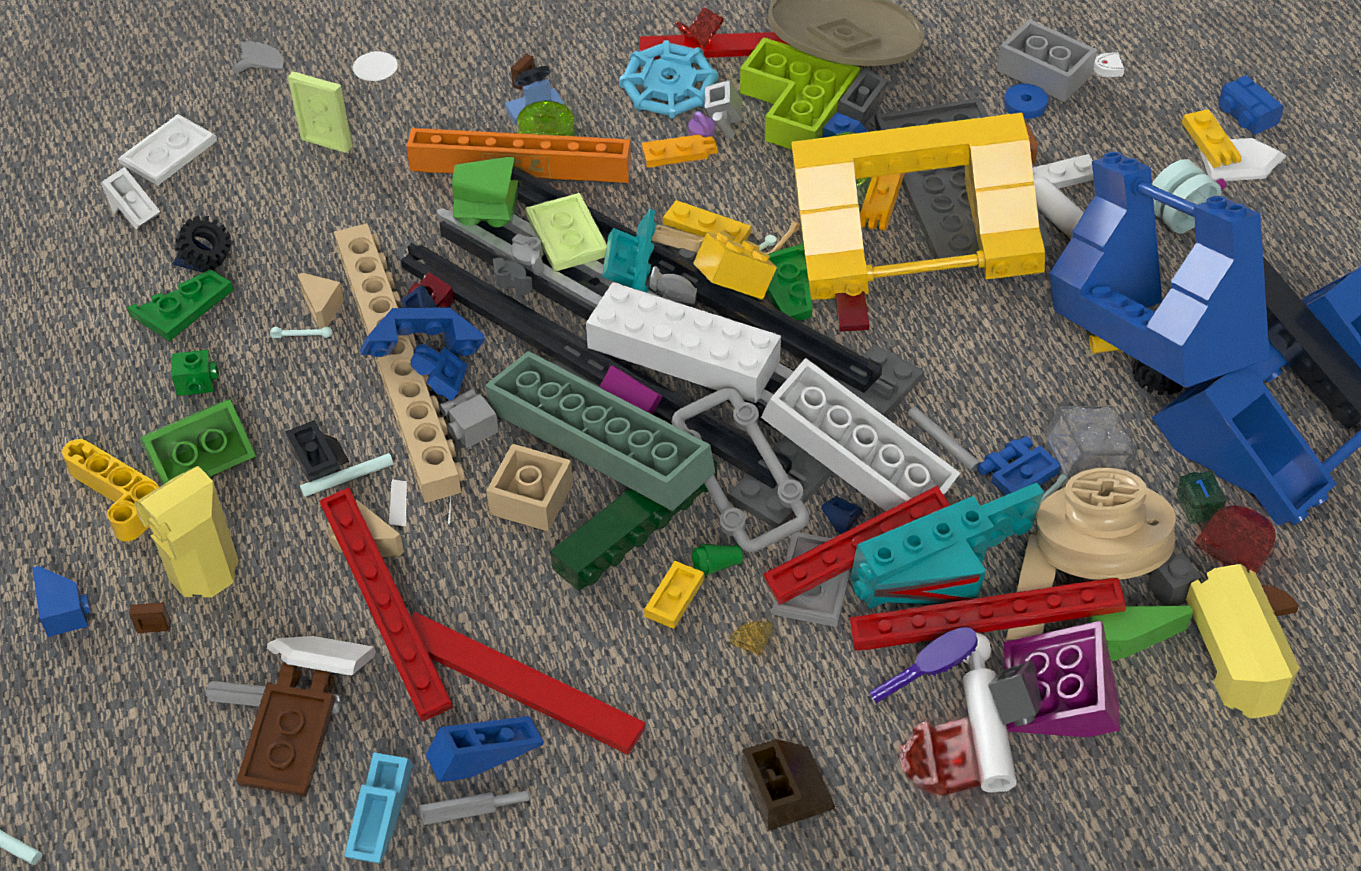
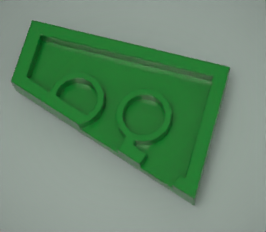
(789, 285)
(178, 309)

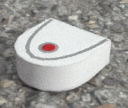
(1109, 65)

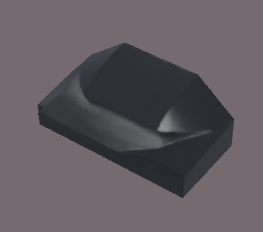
(315, 450)

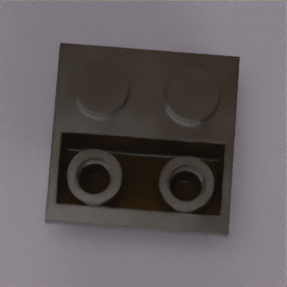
(785, 782)

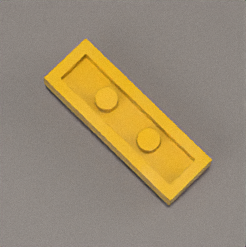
(699, 221)

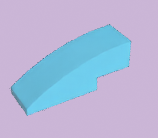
(378, 807)

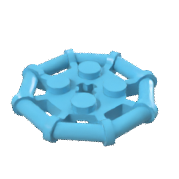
(673, 61)

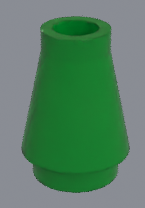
(714, 558)

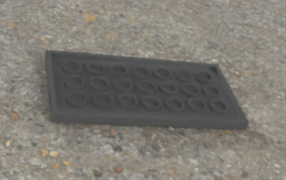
(941, 194)

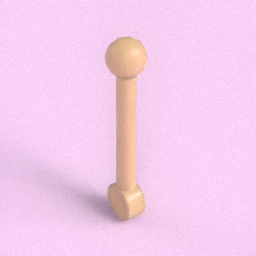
(792, 229)

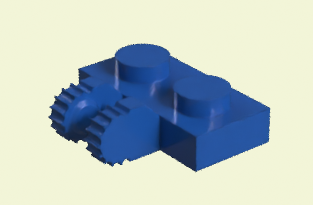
(444, 369)

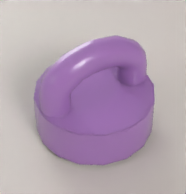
(701, 125)

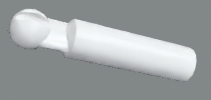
(1056, 206)
(988, 731)

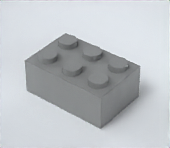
(1046, 60)

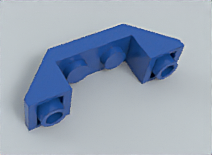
(459, 334)

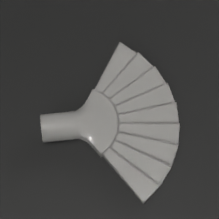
(258, 56)

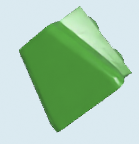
(484, 192)

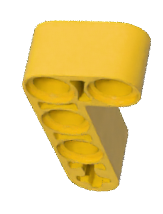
(112, 480)

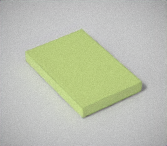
(320, 111)
(567, 232)

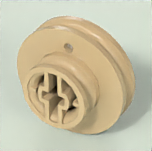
(1106, 526)

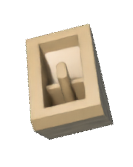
(322, 297)

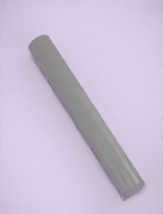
(943, 438)

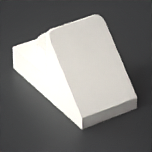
(129, 198)

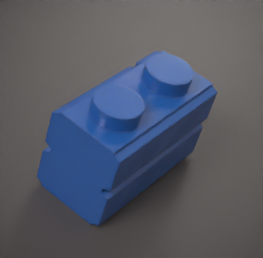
(1250, 105)

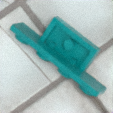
(629, 255)

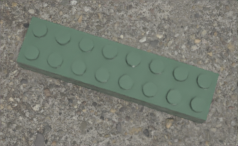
(601, 430)

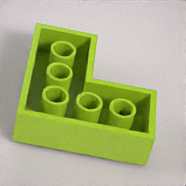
(799, 86)

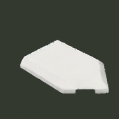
(1255, 164)
(322, 653)

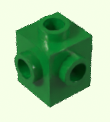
(193, 372)

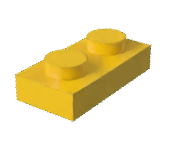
(674, 594)

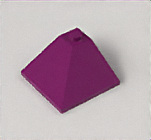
(1072, 680)

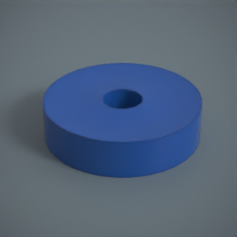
(1026, 99)

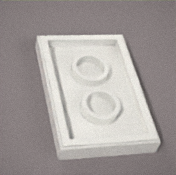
(167, 149)

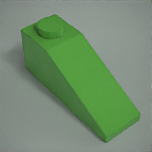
(1141, 627)

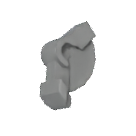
(528, 252)
(673, 287)

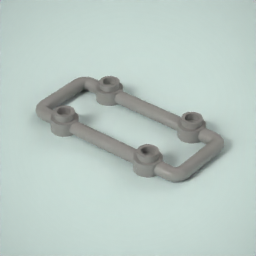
(789, 491)

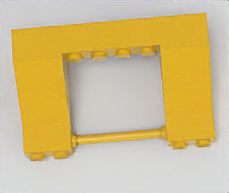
(996, 184)

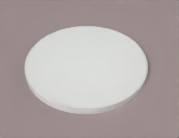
(375, 66)

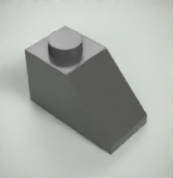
(1016, 694)

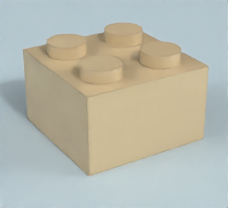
(530, 487)

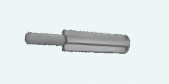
(468, 806)

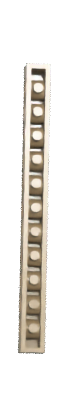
(406, 389)

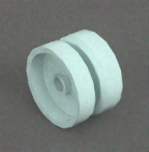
(1189, 183)

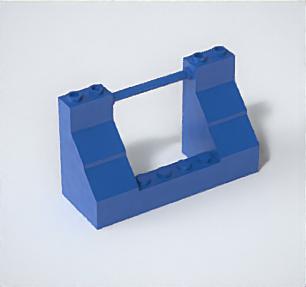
(1112, 273)
(1246, 435)

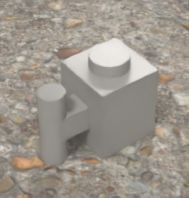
(724, 106)
(470, 418)

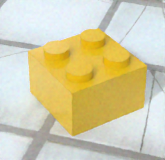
(735, 264)

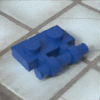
(1025, 470)

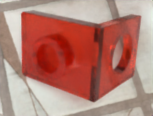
(702, 28)

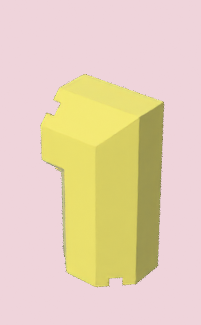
(191, 533)
(1243, 641)

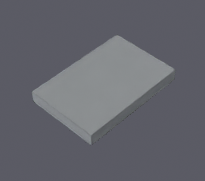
(820, 603)

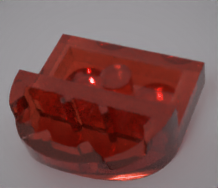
(1238, 537)
(941, 757)

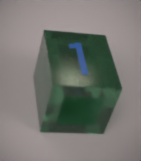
(1200, 496)

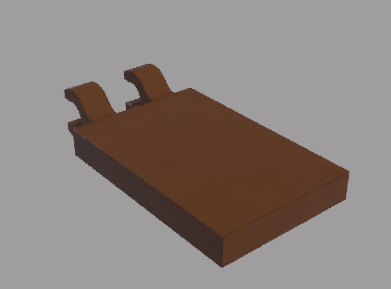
(288, 733)

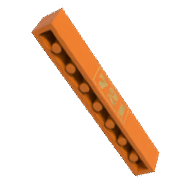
(536, 154)

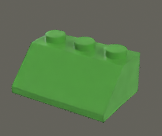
(203, 439)

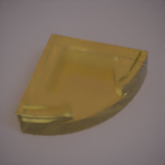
(753, 636)

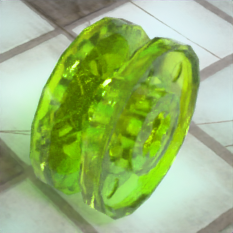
(546, 119)

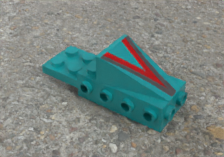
(940, 553)

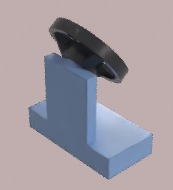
(534, 91)

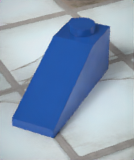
(480, 746)

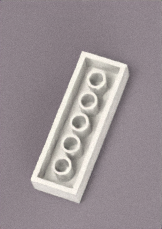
(683, 341)
(854, 439)

